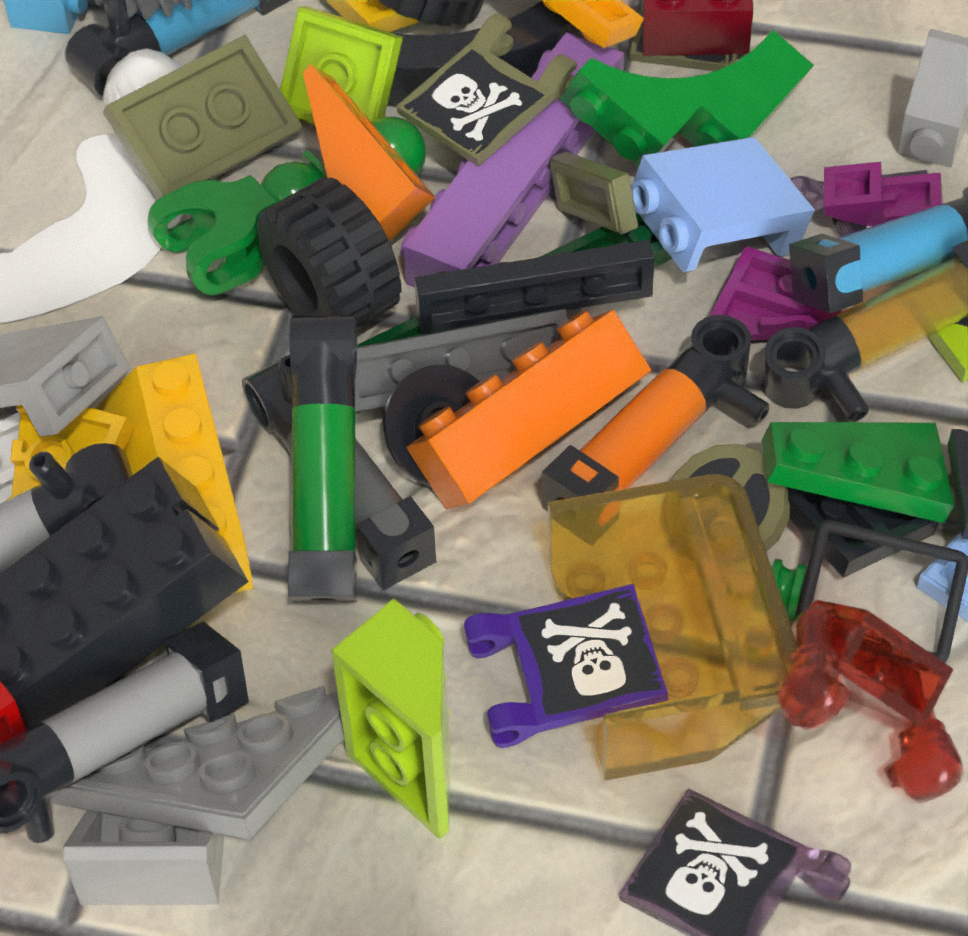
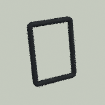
(897, 542)

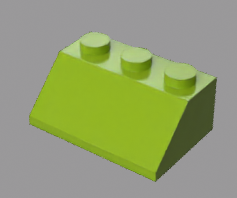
(397, 709)

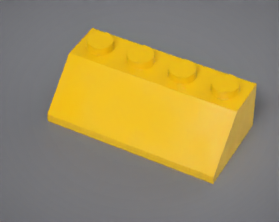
(175, 423)

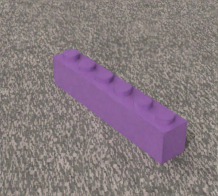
(492, 203)

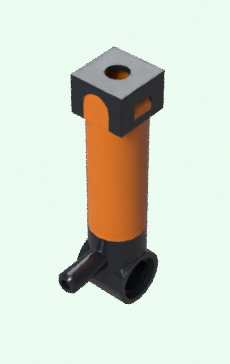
(643, 430)

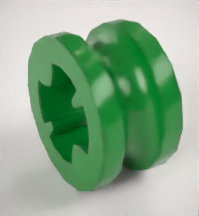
(790, 585)

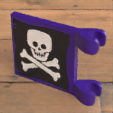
(576, 661)

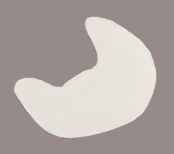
(92, 247)

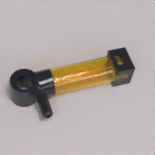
(864, 336)

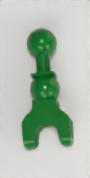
(228, 212)

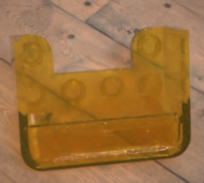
(705, 605)

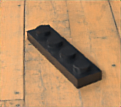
(534, 286)

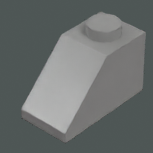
(938, 101)

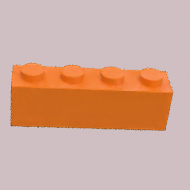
(527, 409)

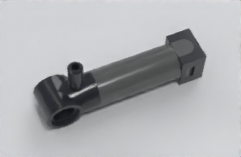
(390, 531)

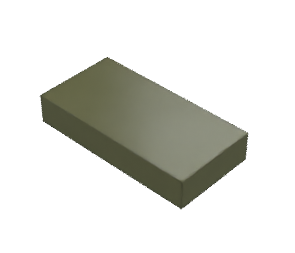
(594, 192)

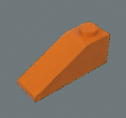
(362, 156)

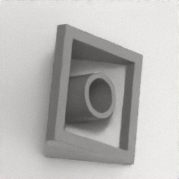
(142, 862)

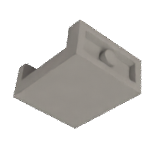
(58, 370)

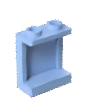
(718, 197)

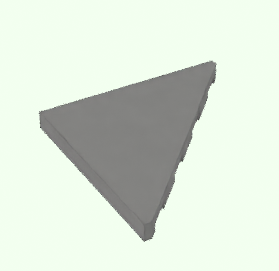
(224, 772)

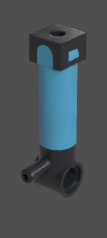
(98, 49)
(836, 271)

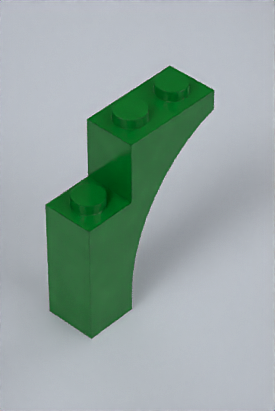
(648, 113)

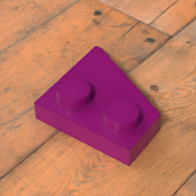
(762, 296)

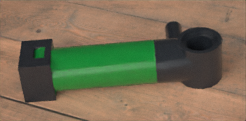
(323, 459)

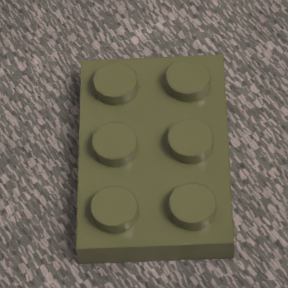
(203, 118)

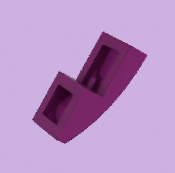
(865, 198)

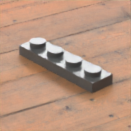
(476, 349)

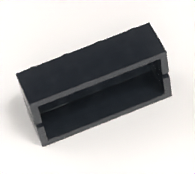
(110, 590)

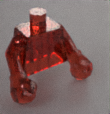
(863, 659)

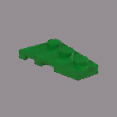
(863, 463)

